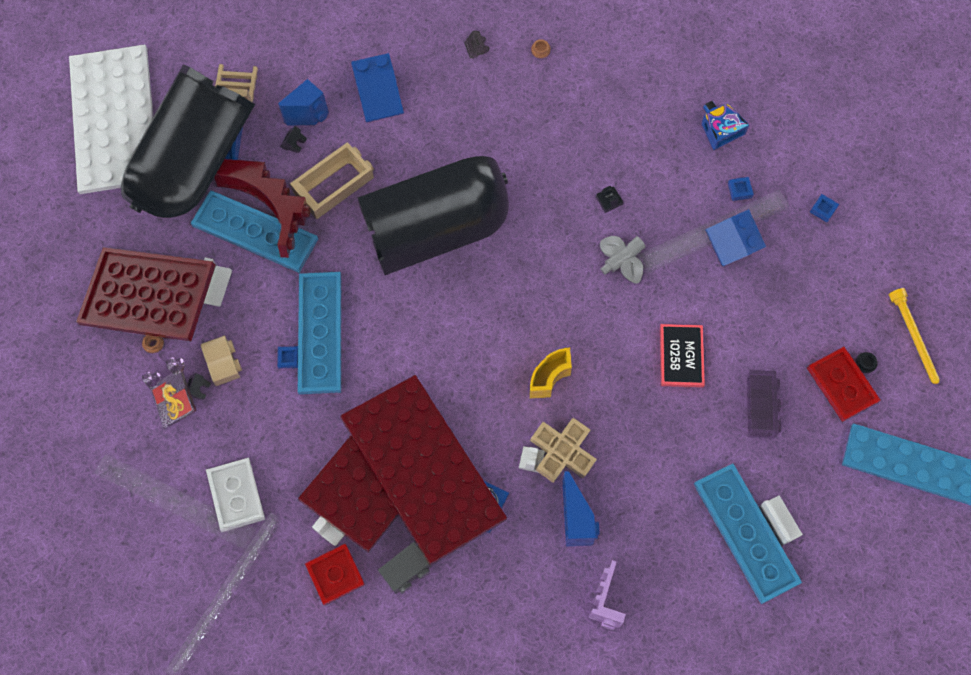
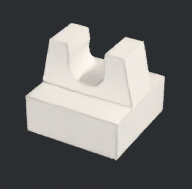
(531, 458)

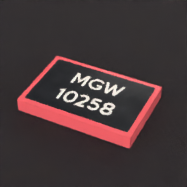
(682, 355)

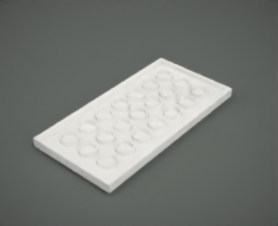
(108, 113)

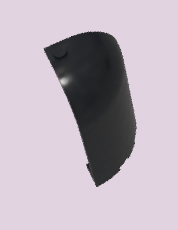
(183, 145)
(436, 212)

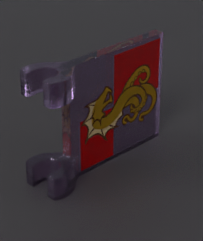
(171, 393)

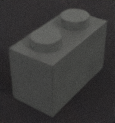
(405, 568)

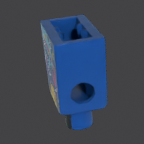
(722, 124)

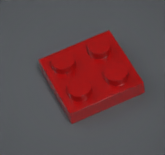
(334, 574)

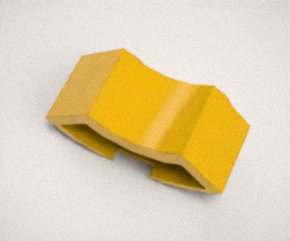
(549, 371)

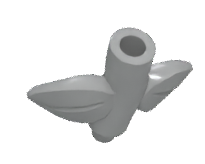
(623, 257)

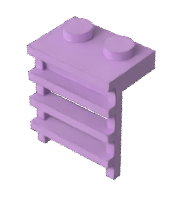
(609, 618)

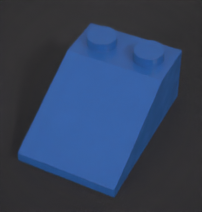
(377, 87)
(578, 516)

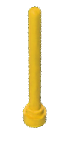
(899, 297)

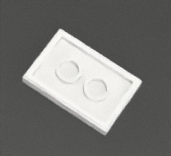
(235, 494)

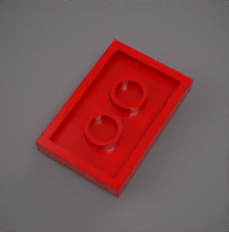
(843, 384)

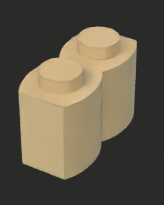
(221, 360)

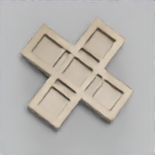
(563, 450)

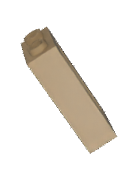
(325, 169)

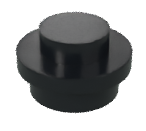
(866, 362)

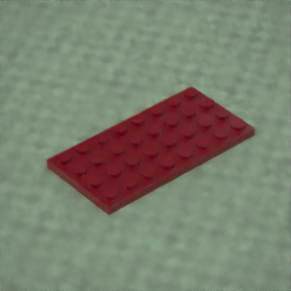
(423, 469)

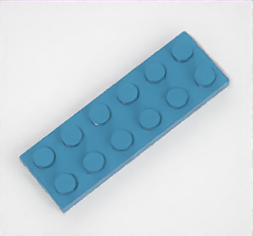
(251, 230)
(319, 333)
(908, 463)
(747, 533)

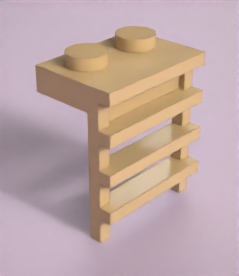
(240, 87)

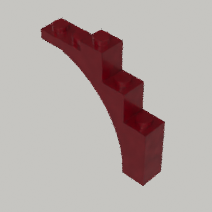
(255, 180)

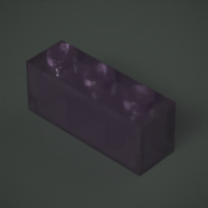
(763, 404)

